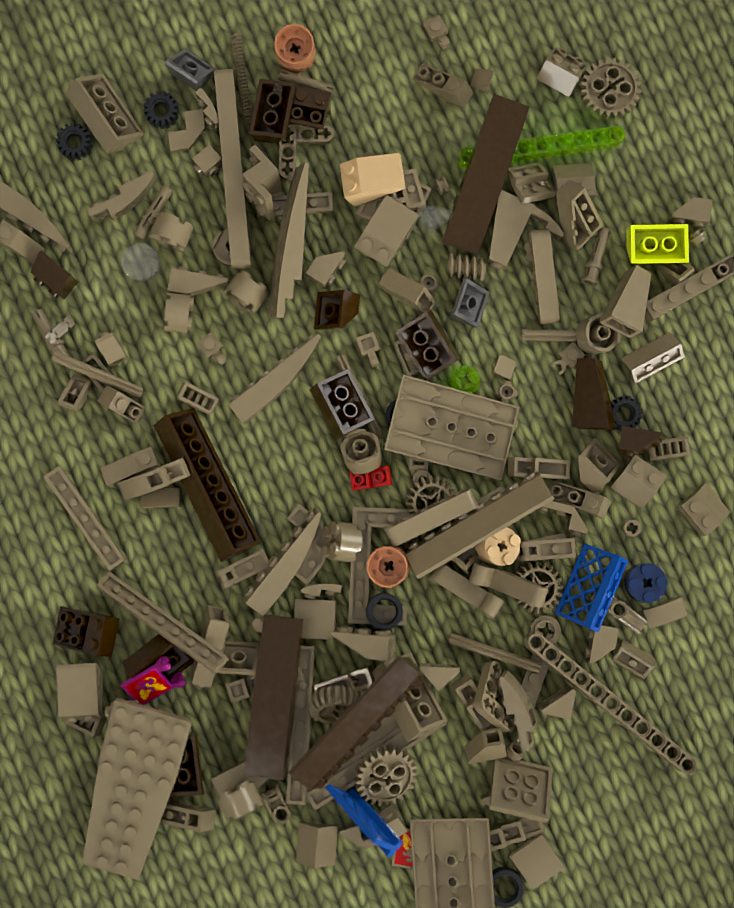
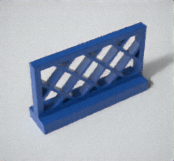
(605, 591)
(367, 819)

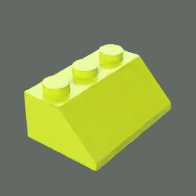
(657, 243)

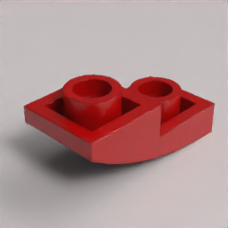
(375, 478)

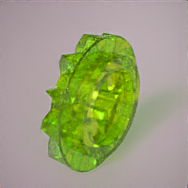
(472, 375)

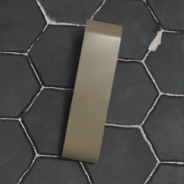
(509, 584)
(467, 591)

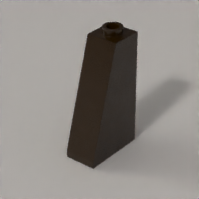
(591, 396)

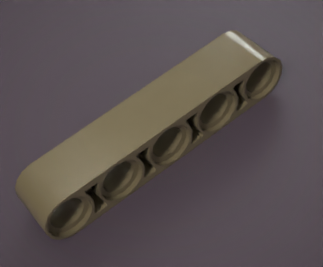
(544, 276)
(431, 517)

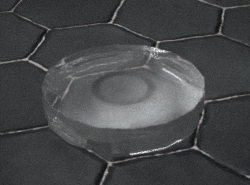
(140, 262)

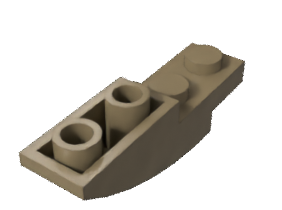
(131, 194)
(154, 479)
(518, 703)

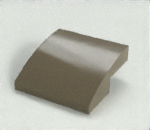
(531, 182)
(317, 617)
(537, 861)

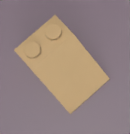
(371, 177)

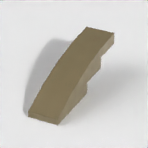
(514, 832)

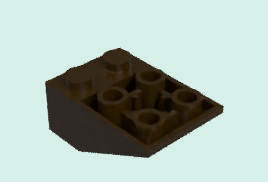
(86, 631)

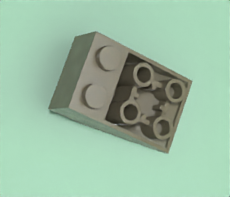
(371, 645)

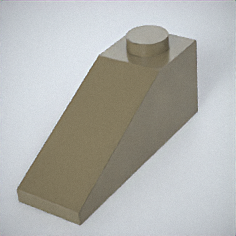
(130, 466)
(189, 817)

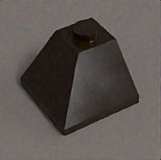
(335, 309)
(638, 440)

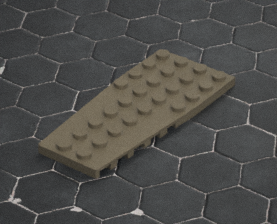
(133, 785)

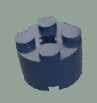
(656, 582)

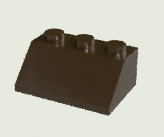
(272, 110)
(427, 344)
(341, 404)
(152, 652)
(189, 778)

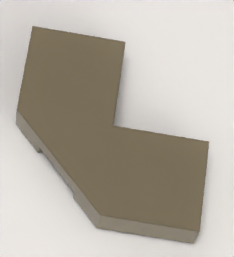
(185, 139)

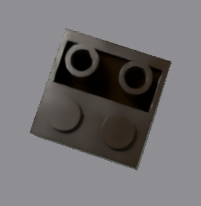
(310, 107)

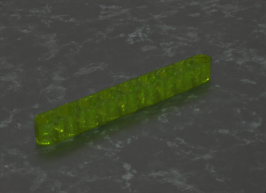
(566, 139)

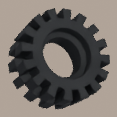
(152, 102)
(69, 131)
(635, 412)

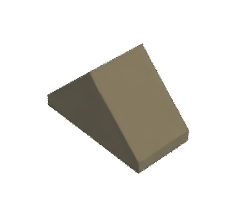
(675, 271)
(75, 393)

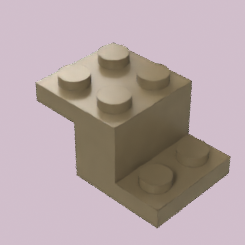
(261, 182)

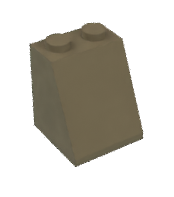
(79, 692)

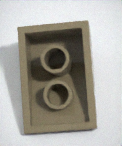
(387, 231)

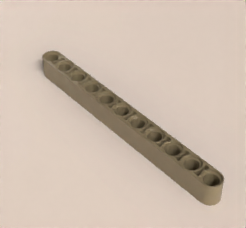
(232, 169)
(616, 709)

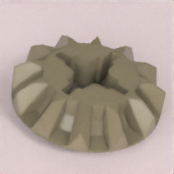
(553, 626)

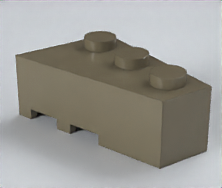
(576, 215)

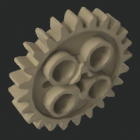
(621, 101)
(385, 775)

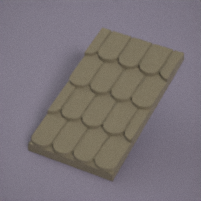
(452, 428)
(452, 863)

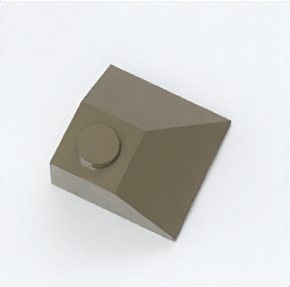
(596, 466)

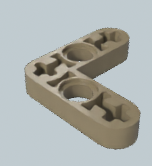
(296, 138)
(491, 673)

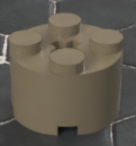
(170, 230)
(246, 293)
(177, 312)
(596, 337)
(361, 451)
(341, 541)
(239, 802)

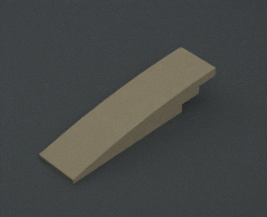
(290, 244)

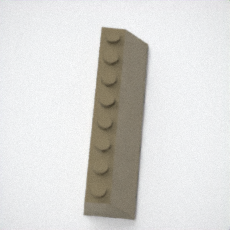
(478, 524)

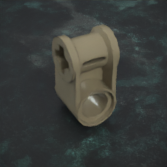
(275, 803)

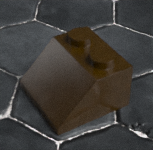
(53, 275)

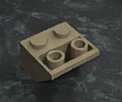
(562, 71)

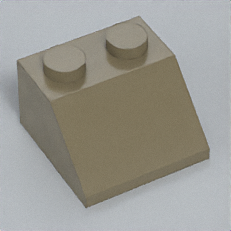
(578, 173)
(638, 481)
(703, 510)

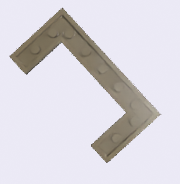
(359, 577)

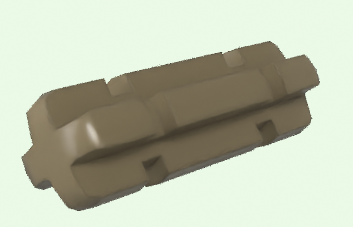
(59, 330)

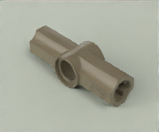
(628, 617)

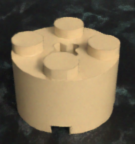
(500, 548)

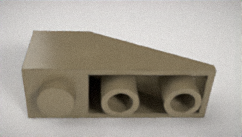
(444, 85)
(192, 283)
(580, 499)

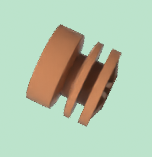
(299, 38)
(378, 570)

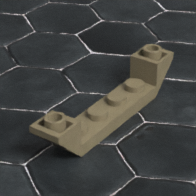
(574, 522)

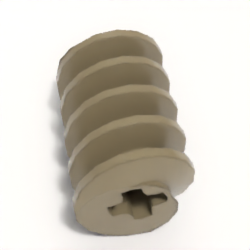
(466, 267)

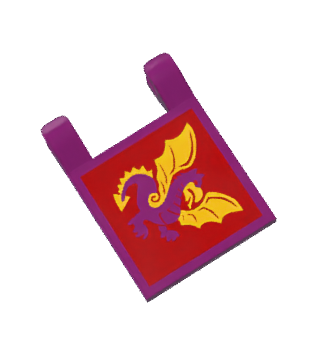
(152, 682)

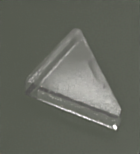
(433, 218)

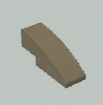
(546, 467)
(356, 679)
(467, 691)

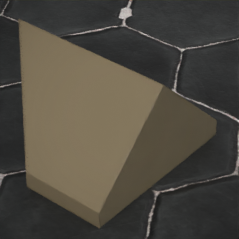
(466, 560)

